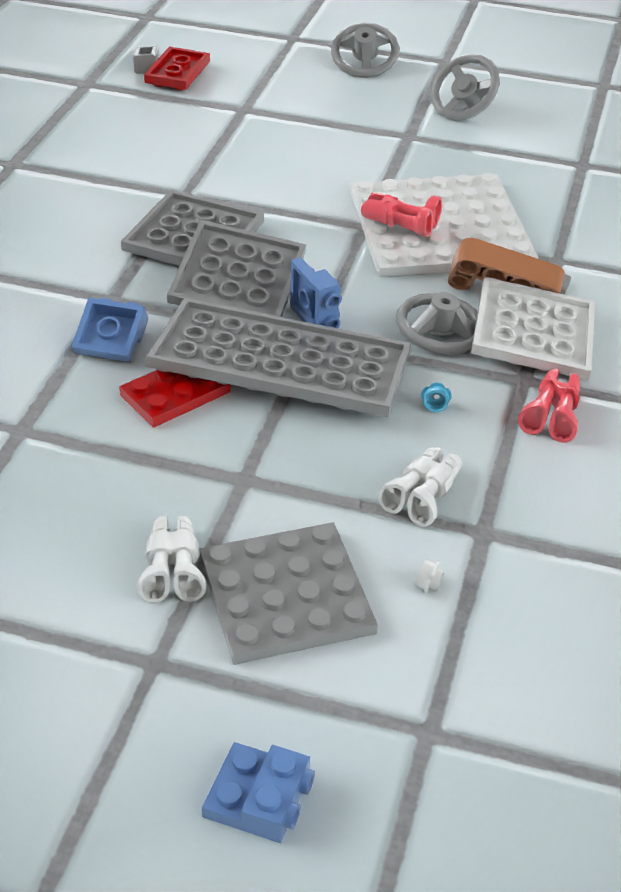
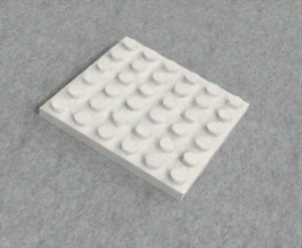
(470, 209)

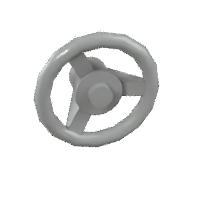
(364, 41)
(466, 88)
(441, 318)

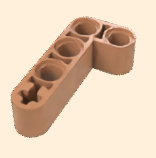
(483, 259)

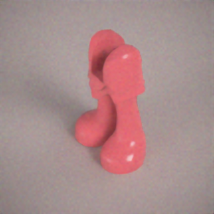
(393, 211)
(563, 397)

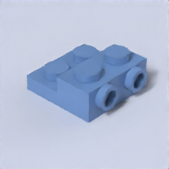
(314, 294)
(110, 329)
(259, 790)

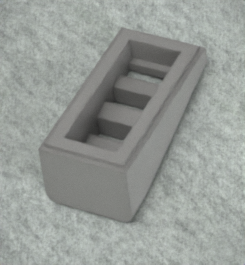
(144, 58)

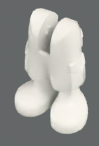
(427, 480)
(167, 549)

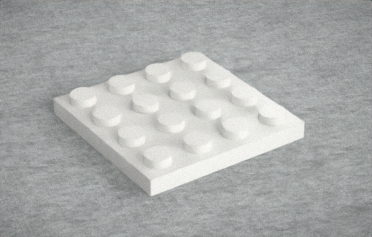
(534, 328)

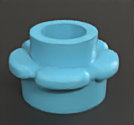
(438, 404)

